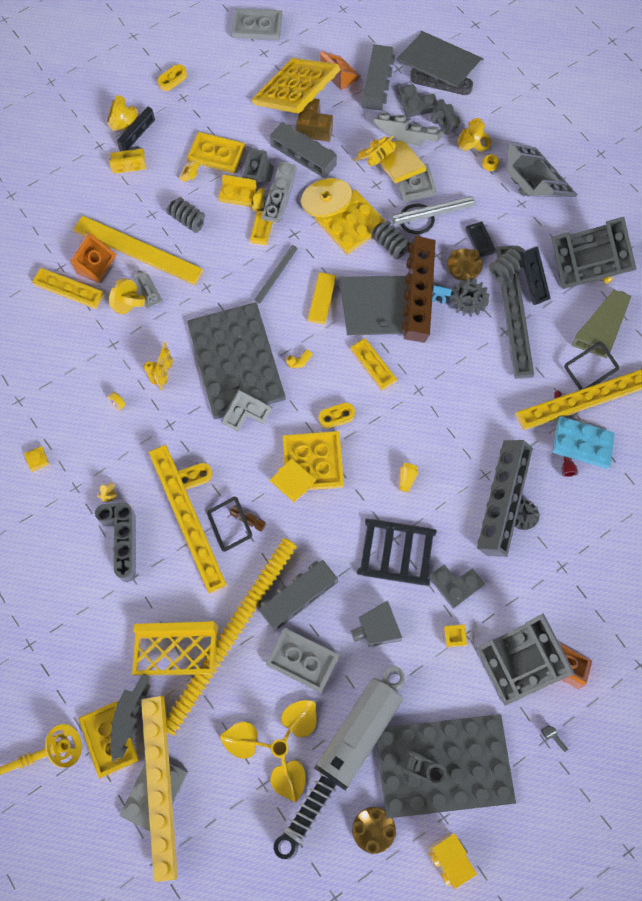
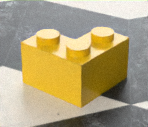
(452, 859)

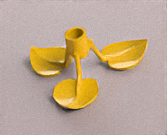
(285, 779)

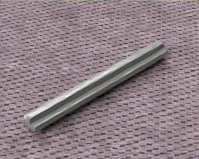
(433, 210)

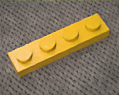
(68, 288)

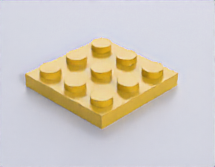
(352, 225)
(318, 455)

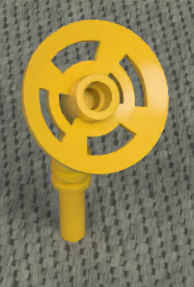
(56, 748)

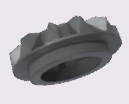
(531, 520)

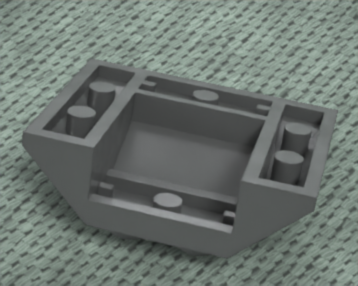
(535, 173)
(594, 253)
(525, 660)

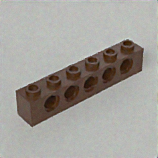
(425, 249)

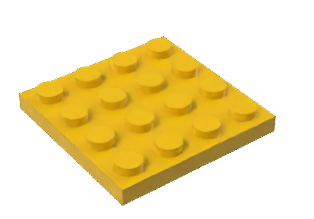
(295, 85)

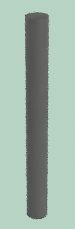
(275, 274)

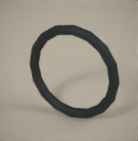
(417, 232)

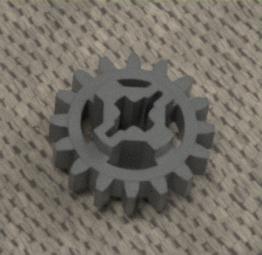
(469, 297)

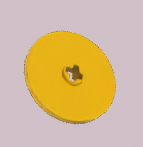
(326, 197)

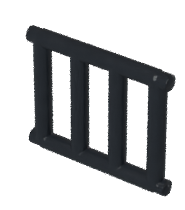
(383, 572)

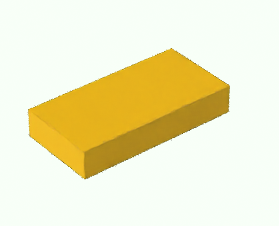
(261, 230)

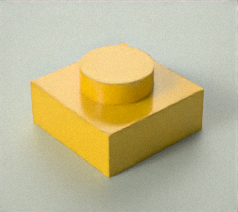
(189, 171)
(36, 458)
(455, 636)

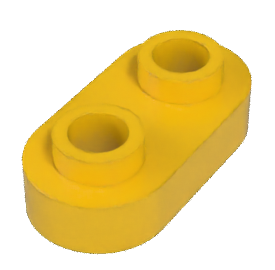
(170, 78)
(335, 414)
(193, 475)

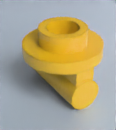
(107, 492)

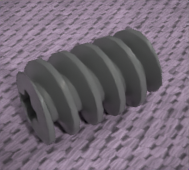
(186, 214)
(390, 239)
(506, 264)

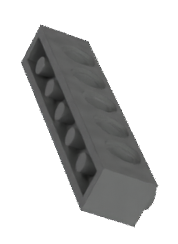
(505, 498)

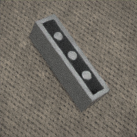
(377, 77)
(303, 150)
(298, 595)

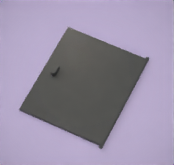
(439, 59)
(373, 303)

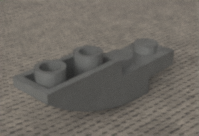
(123, 724)

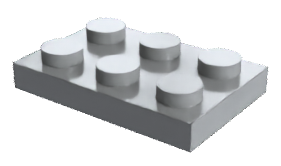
(257, 24)
(302, 660)
(137, 808)

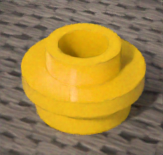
(490, 162)

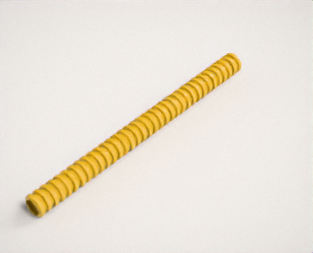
(230, 633)

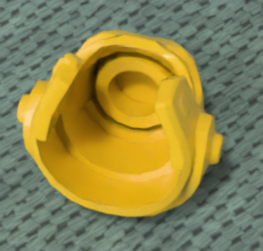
(120, 116)

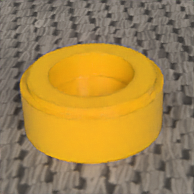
(116, 401)

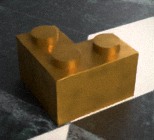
(315, 124)

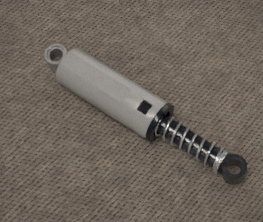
(345, 753)

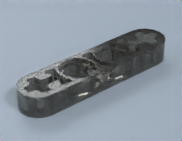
(420, 80)

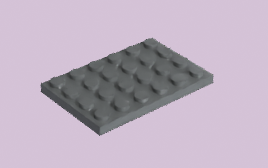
(235, 356)
(469, 751)

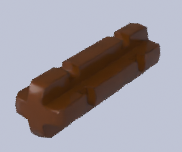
(252, 520)

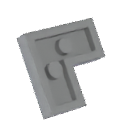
(243, 406)

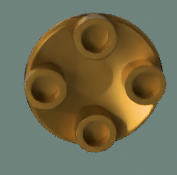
(464, 264)
(373, 831)

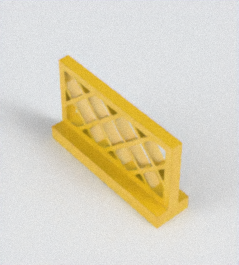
(174, 630)

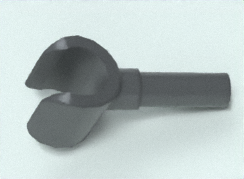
(550, 732)

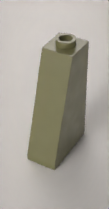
(603, 324)

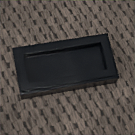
(480, 239)

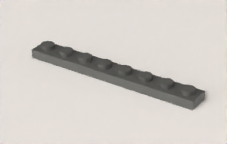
(516, 323)

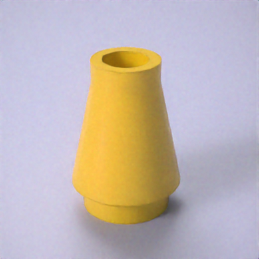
(408, 474)

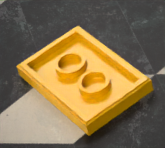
(216, 152)
(402, 163)
(97, 733)

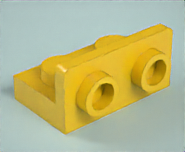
(127, 161)
(237, 190)

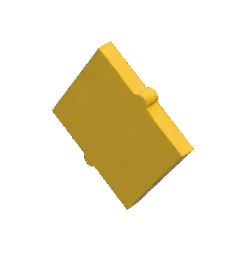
(292, 480)

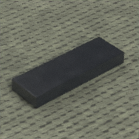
(136, 129)
(535, 275)

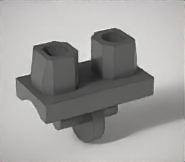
(443, 116)

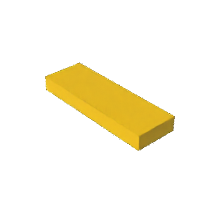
(322, 298)
(373, 364)

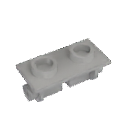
(147, 289)

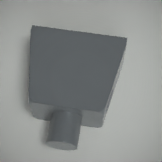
(378, 627)

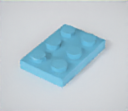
(583, 442)

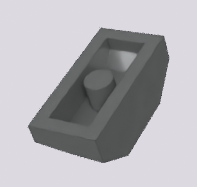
(258, 166)

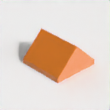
(346, 75)
(92, 258)
(581, 666)

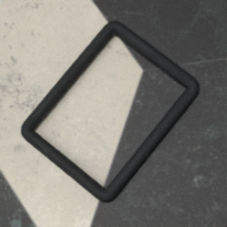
(584, 353)
(224, 549)

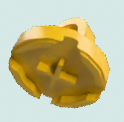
(471, 136)
(125, 296)

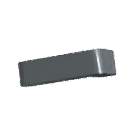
(121, 542)

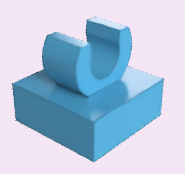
(440, 291)

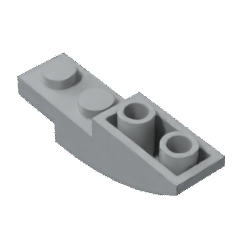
(401, 129)
(279, 193)

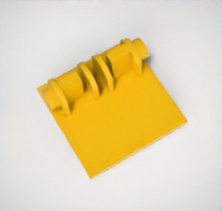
(377, 151)
(158, 371)

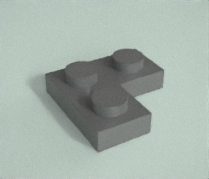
(416, 105)
(456, 590)

